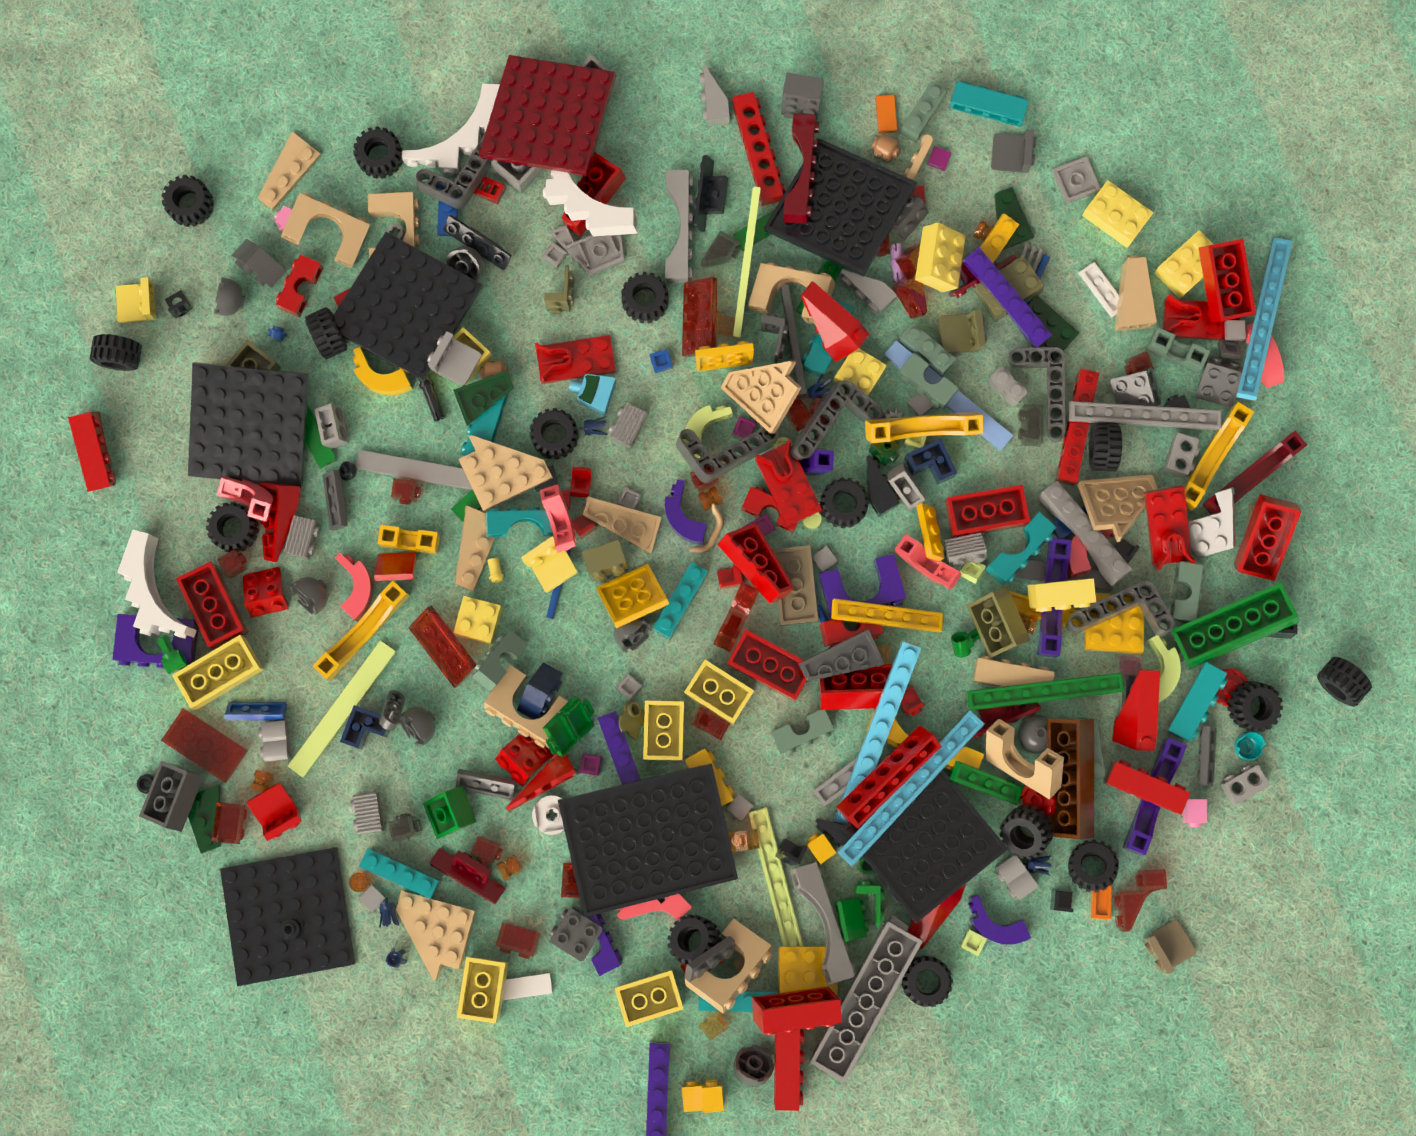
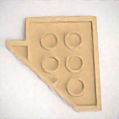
(764, 392)
(501, 472)
(1115, 501)
(436, 929)

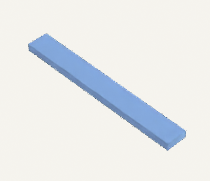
(959, 403)

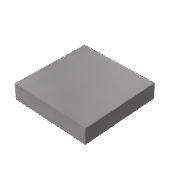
(1076, 180)

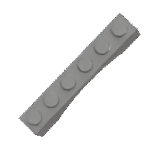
(677, 188)
(1105, 556)
(836, 962)

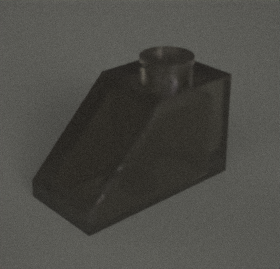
(721, 251)

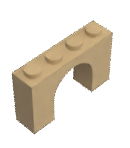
(397, 205)
(308, 209)
(772, 277)
(500, 704)
(1001, 752)
(723, 992)

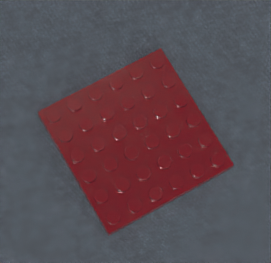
(547, 115)

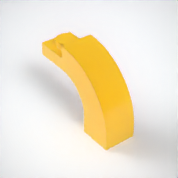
(383, 384)

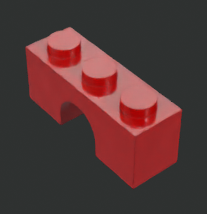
(303, 271)
(757, 501)
(835, 632)

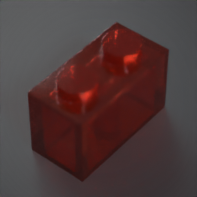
(229, 823)
(518, 940)

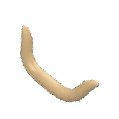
(714, 535)

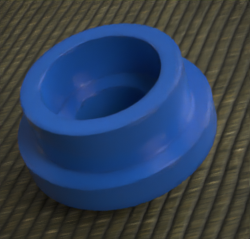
(277, 332)

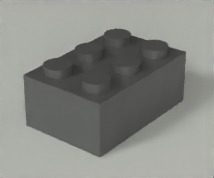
(801, 95)
(171, 796)

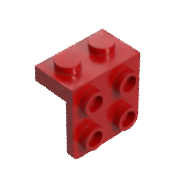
(264, 592)
(522, 758)
(275, 811)

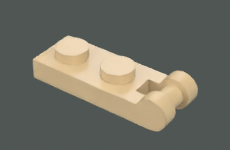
(918, 158)

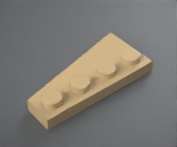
(289, 169)
(628, 523)
(473, 549)

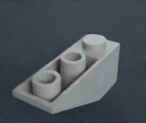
(716, 102)
(873, 291)

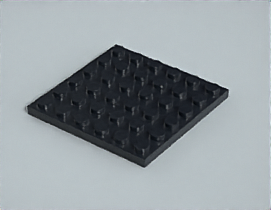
(851, 208)
(404, 305)
(247, 424)
(932, 848)
(279, 889)

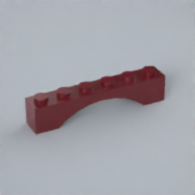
(797, 201)
(1260, 469)

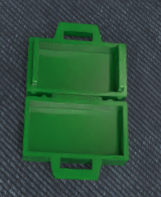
(568, 726)

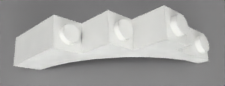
(448, 153)
(600, 218)
(138, 568)

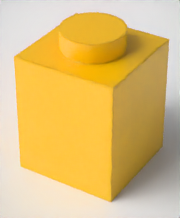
(820, 847)

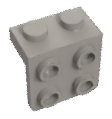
(453, 359)

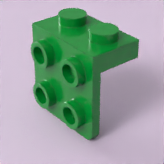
(866, 887)

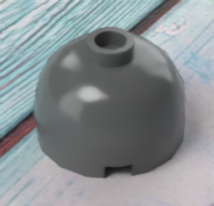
(466, 261)
(228, 297)
(311, 594)
(632, 634)
(418, 724)
(1033, 734)
(753, 1066)

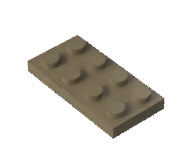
(801, 603)

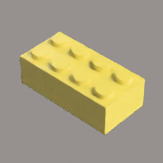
(217, 672)

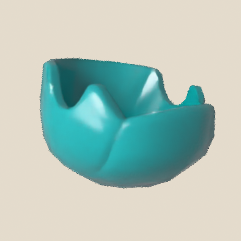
(1254, 740)

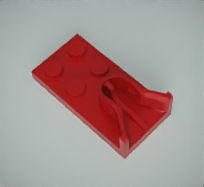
(1191, 320)
(575, 359)
(788, 484)
(1168, 526)

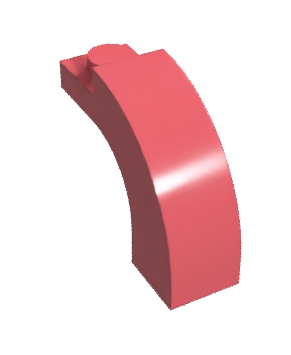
(1273, 368)
(248, 493)
(559, 518)
(914, 554)
(1079, 562)
(362, 592)

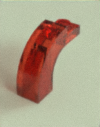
(736, 617)

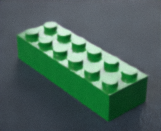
(1235, 625)

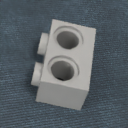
(331, 426)
(1176, 453)
(1246, 788)

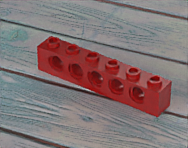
(748, 103)
(1076, 432)
(888, 776)

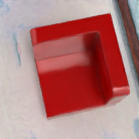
(583, 526)
(729, 578)

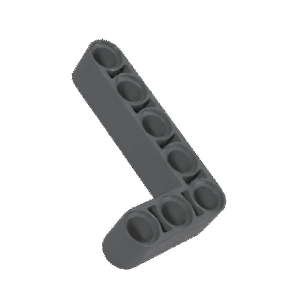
(458, 187)
(1052, 385)
(830, 415)
(727, 455)
(1121, 606)

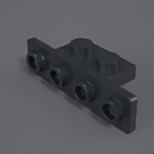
(710, 195)
(477, 241)

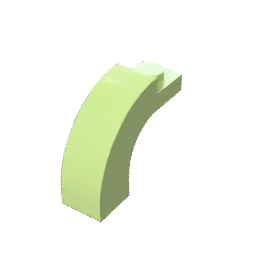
(706, 417)
(1169, 664)

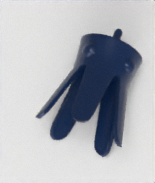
(817, 389)
(590, 424)
(1036, 865)
(387, 911)
(395, 958)

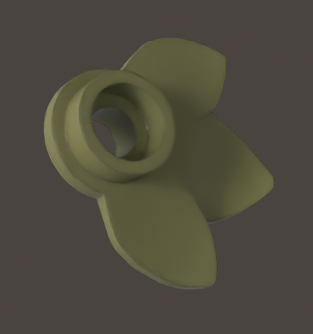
(631, 719)

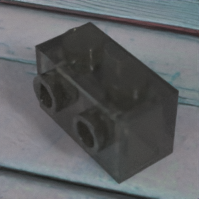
(1031, 425)
(405, 827)

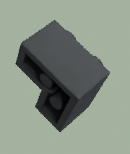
(256, 261)

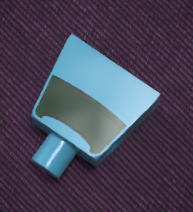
(594, 392)

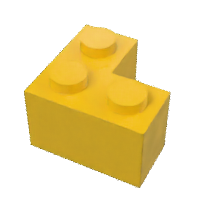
(703, 1096)

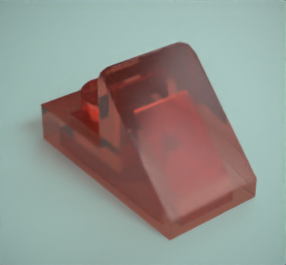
(710, 723)
(569, 886)

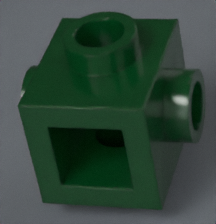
(885, 451)

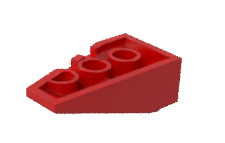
(836, 326)
(280, 518)
(1138, 718)
(552, 775)
(931, 922)

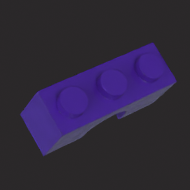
(608, 957)

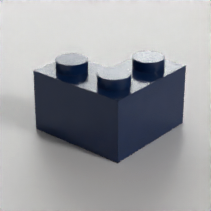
(933, 457)
(540, 691)
(359, 725)

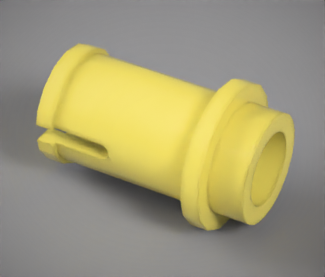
(495, 570)

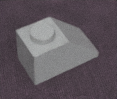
(905, 486)

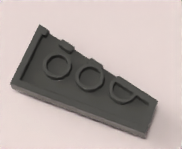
(849, 655)

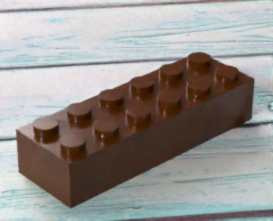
(1075, 799)

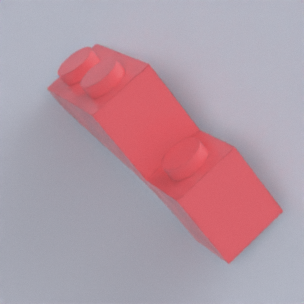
(674, 905)

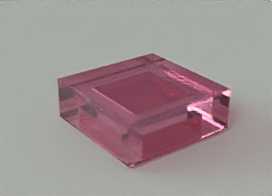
(1129, 665)

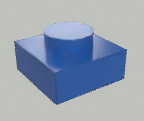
(661, 361)

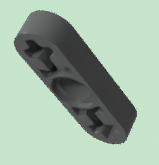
(395, 702)

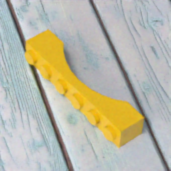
(941, 424)
(1215, 453)
(378, 614)
(965, 755)

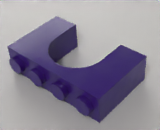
(890, 589)
(129, 650)

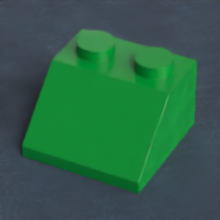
(449, 812)
(851, 918)

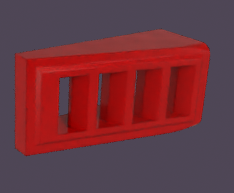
(488, 196)

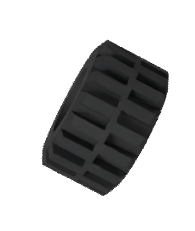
(372, 139)
(197, 211)
(649, 312)
(325, 333)
(115, 352)
(1105, 447)
(554, 449)
(844, 486)
(217, 522)
(1344, 681)
(1268, 710)
(1036, 822)
(1097, 849)
(682, 932)
(942, 989)

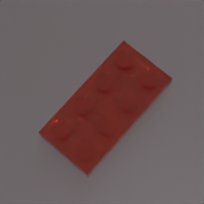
(699, 315)
(442, 646)
(204, 745)

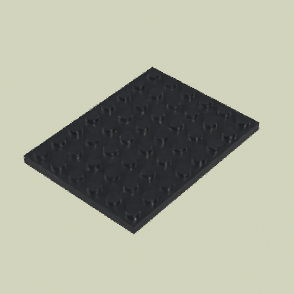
(647, 839)

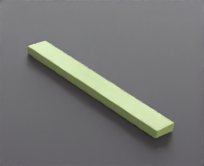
(746, 263)
(341, 709)
(776, 879)

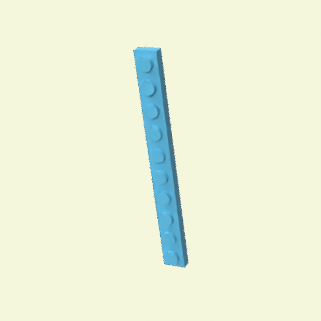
(1264, 319)
(882, 718)
(909, 791)

